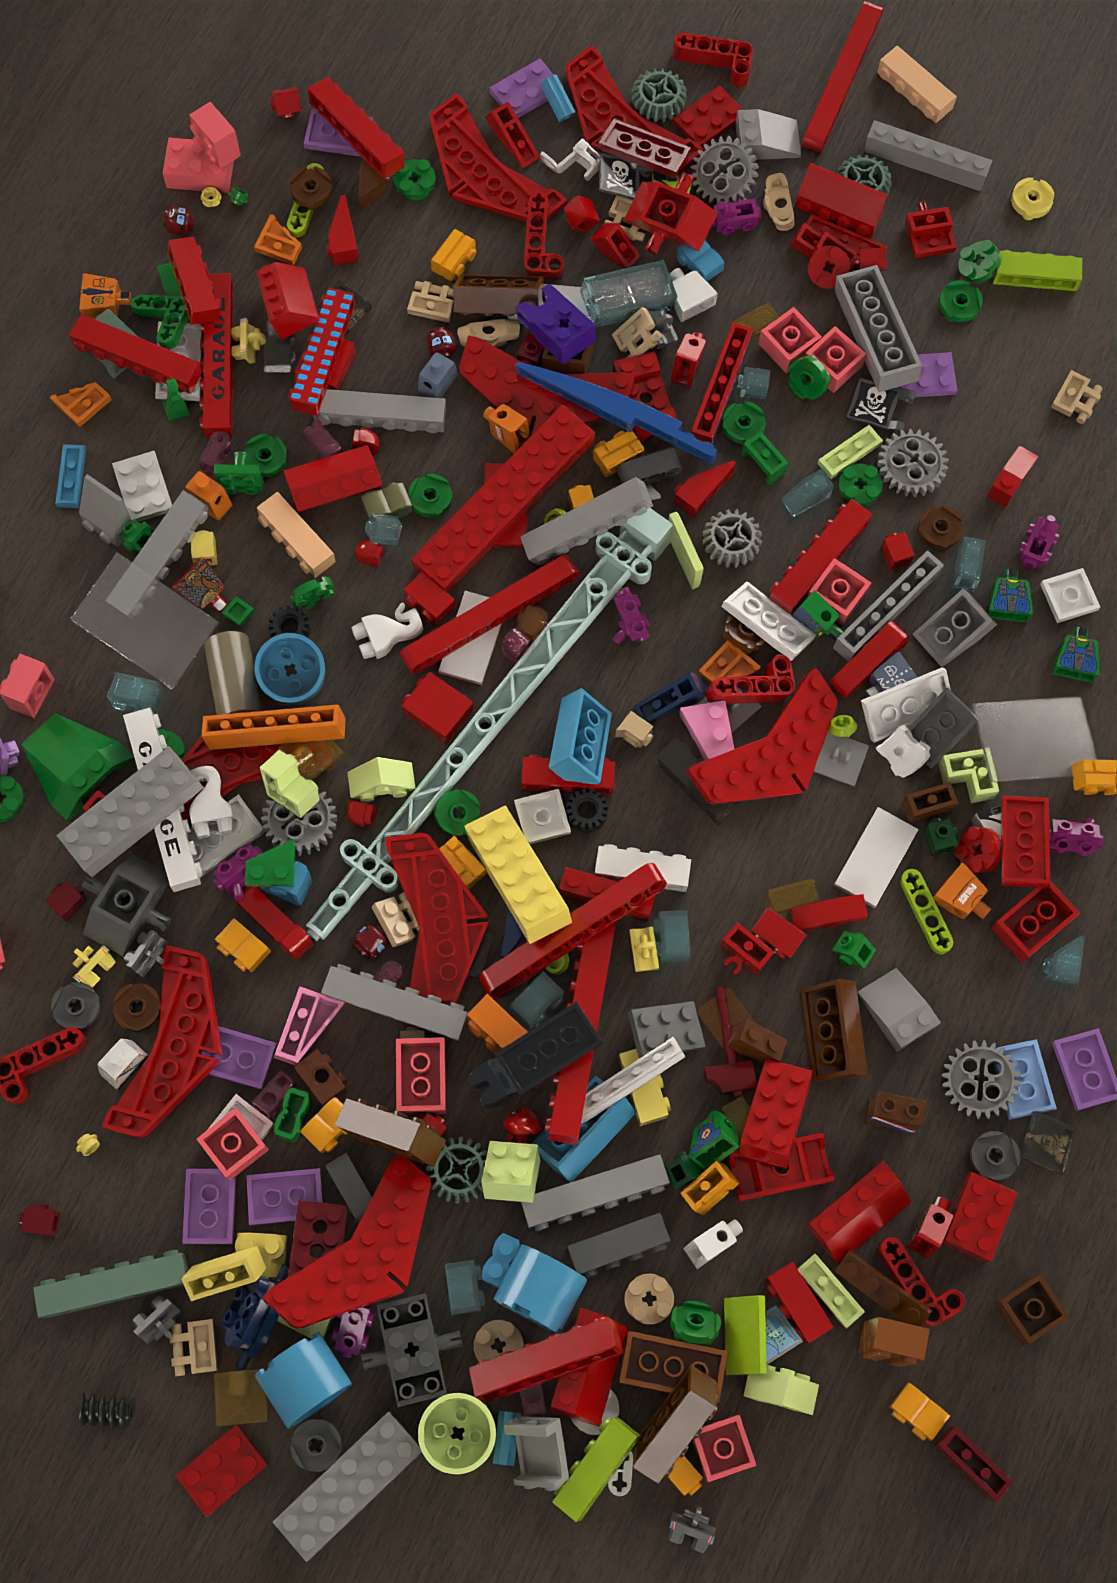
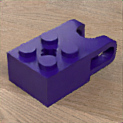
(557, 324)

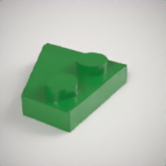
(272, 867)

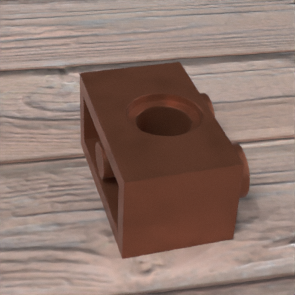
(311, 1067)

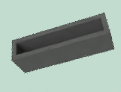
(619, 1244)

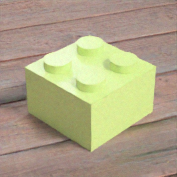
(511, 1171)

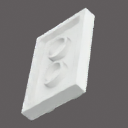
(142, 486)

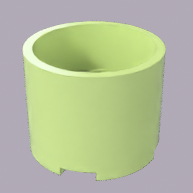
(437, 1427)

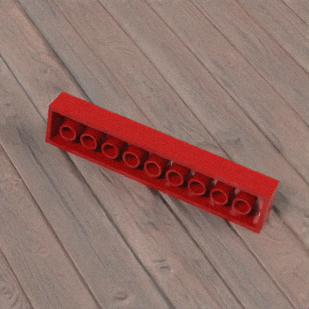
(504, 499)

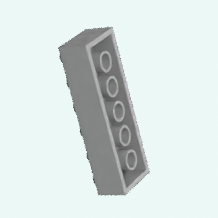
(878, 328)
(130, 811)
(347, 1486)

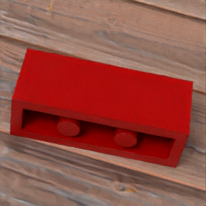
(798, 1303)

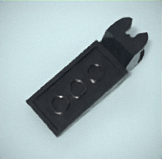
(535, 1057)

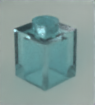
(754, 383)
(383, 529)

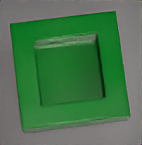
(238, 612)

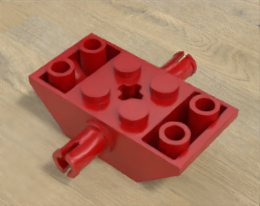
(671, 214)

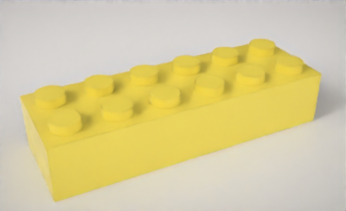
(518, 874)

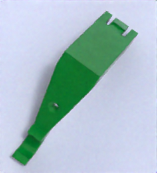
(174, 404)

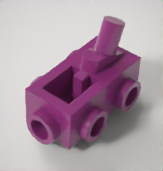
(736, 215)
(1041, 537)
(632, 621)
(1075, 837)
(231, 873)
(353, 1326)

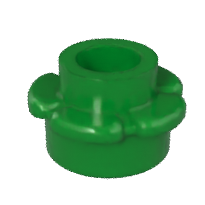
(238, 196)

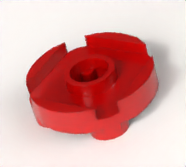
(817, 261)
(967, 849)

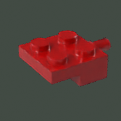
(930, 231)

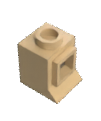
(635, 730)

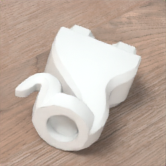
(386, 632)
(209, 806)

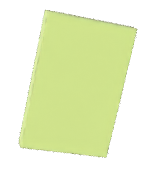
(685, 551)

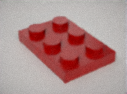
(708, 117)
(221, 1470)

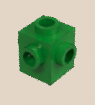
(135, 535)
(854, 949)

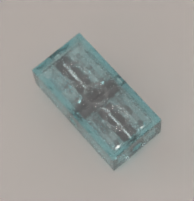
(621, 293)

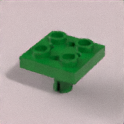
(240, 476)

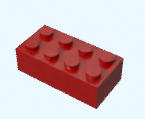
(775, 1113)

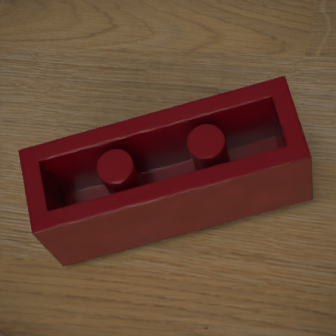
(973, 1464)

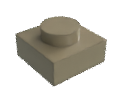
(412, 1032)

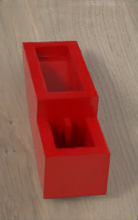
(808, 240)
(830, 913)

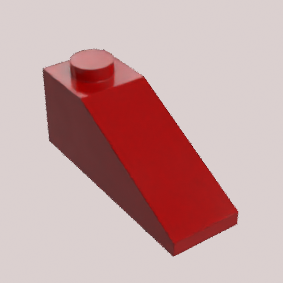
(512, 134)
(342, 241)
(1012, 476)
(700, 489)

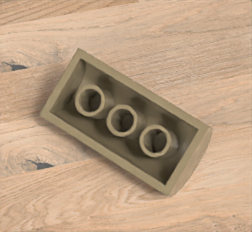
(232, 673)

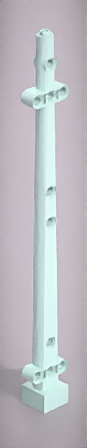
(638, 538)

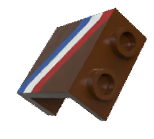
(895, 1112)

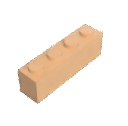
(916, 84)
(296, 535)

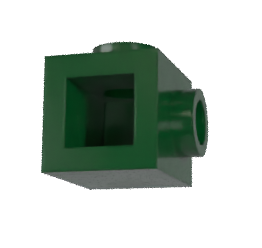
(941, 836)
(683, 1170)

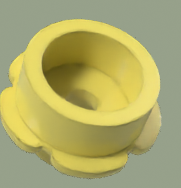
(211, 192)
(87, 1144)

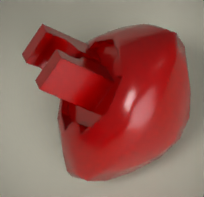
(522, 1123)

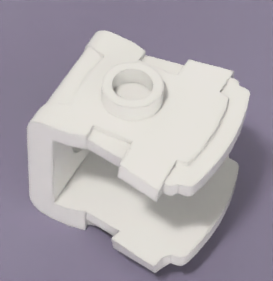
(904, 752)

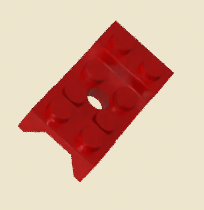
(646, 383)
(806, 1168)

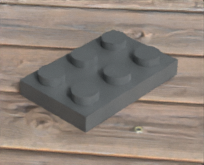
(943, 725)
(659, 1023)

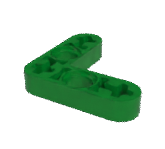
(147, 306)

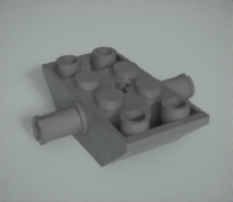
(119, 925)
(407, 1323)

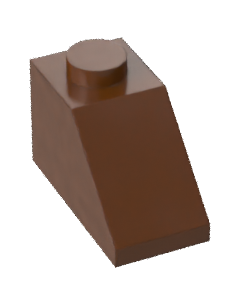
(370, 185)

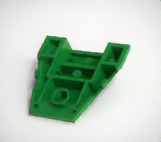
(72, 761)

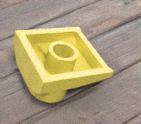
(271, 1247)

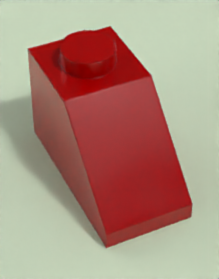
(615, 245)

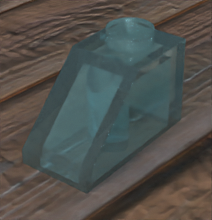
(808, 492)
(1065, 964)

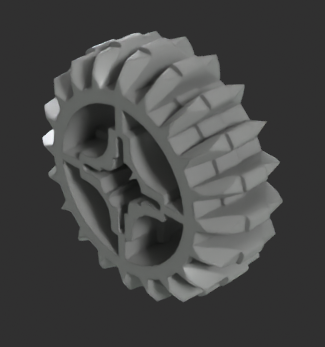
(718, 528)

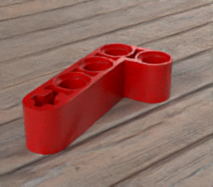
(716, 52)
(538, 234)
(869, 658)
(726, 687)
(275, 923)
(40, 1061)
(915, 1278)

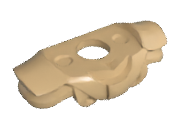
(777, 189)
(504, 331)

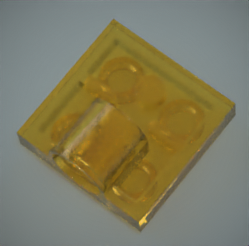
(313, 756)
(239, 1398)

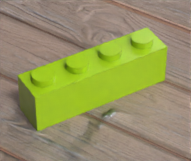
(1039, 271)
(596, 1469)

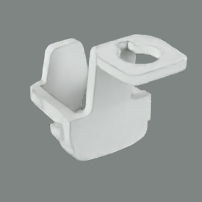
(581, 155)

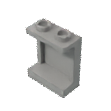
(539, 1452)

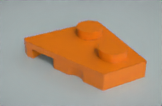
(277, 242)
(82, 402)
(728, 662)

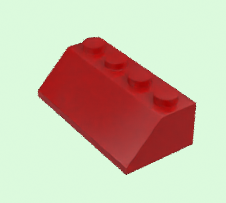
(841, 200)
(287, 298)
(332, 478)
(859, 1212)
(585, 1391)

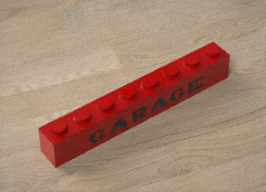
(218, 362)

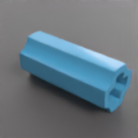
(557, 98)
(505, 1445)

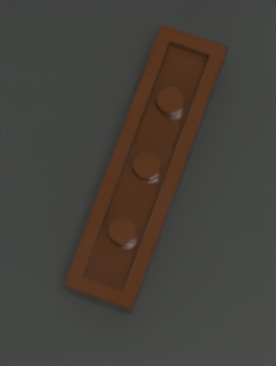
(883, 1290)

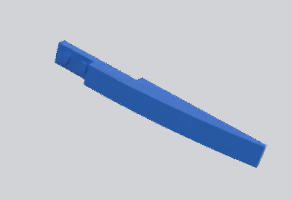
(618, 409)

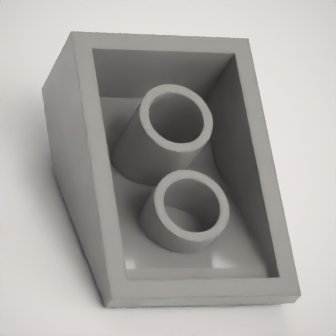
(768, 134)
(103, 511)
(954, 628)
(898, 1009)

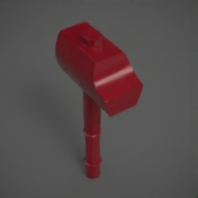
(734, 1076)

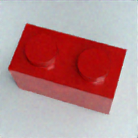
(429, 599)
(779, 933)

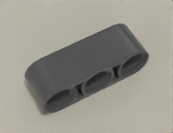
(651, 467)
(350, 1185)

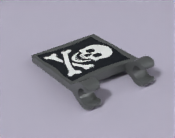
(620, 176)
(878, 407)

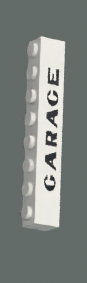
(172, 831)

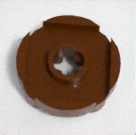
(310, 198)
(940, 539)
(737, 637)
(139, 1020)

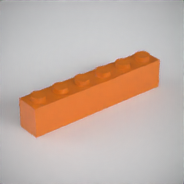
(273, 727)

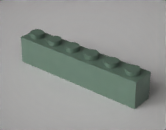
(110, 1285)

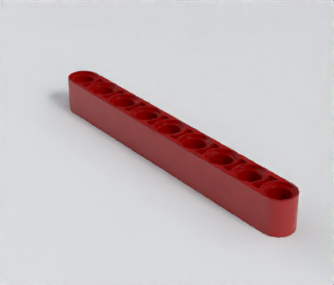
(842, 77)
(489, 614)
(586, 922)

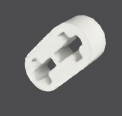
(626, 1477)

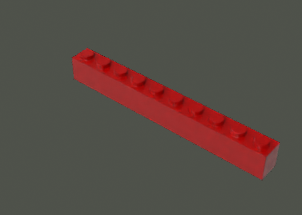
(573, 1080)

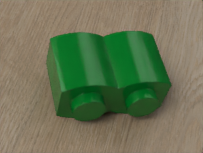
(295, 1109)

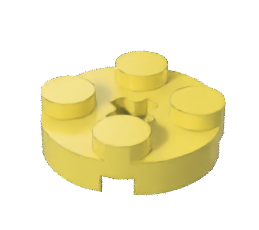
(1028, 208)

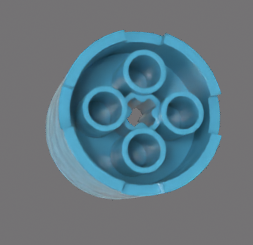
(284, 652)
(540, 1289)
(303, 1380)

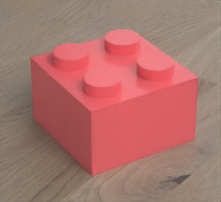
(214, 135)
(788, 338)
(839, 357)
(841, 589)
(26, 685)
(232, 1144)
(723, 1449)

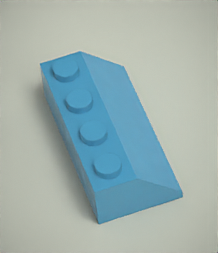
(580, 738)
(594, 1135)

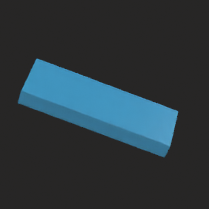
(70, 476)

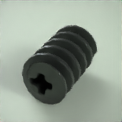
(105, 1412)

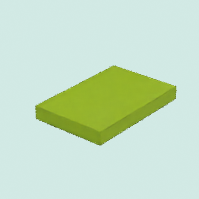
(745, 1335)

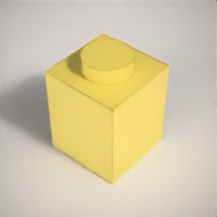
(204, 546)

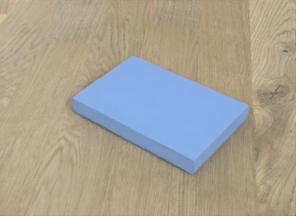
(1035, 1089)

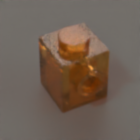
(532, 622)

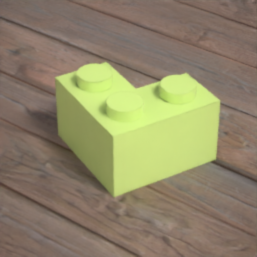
(972, 769)
(381, 777)
(287, 785)
(783, 1389)

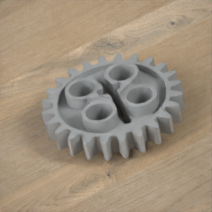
(713, 157)
(912, 462)
(310, 834)
(1003, 1081)

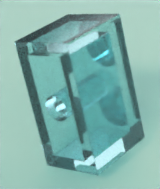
(969, 563)
(134, 693)
(673, 936)
(537, 1001)
(463, 1287)

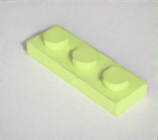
(850, 451)
(830, 1291)

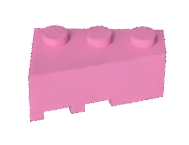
(709, 728)
(305, 1023)

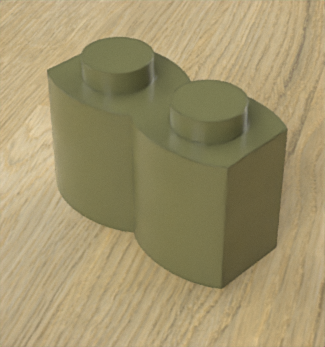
(388, 501)

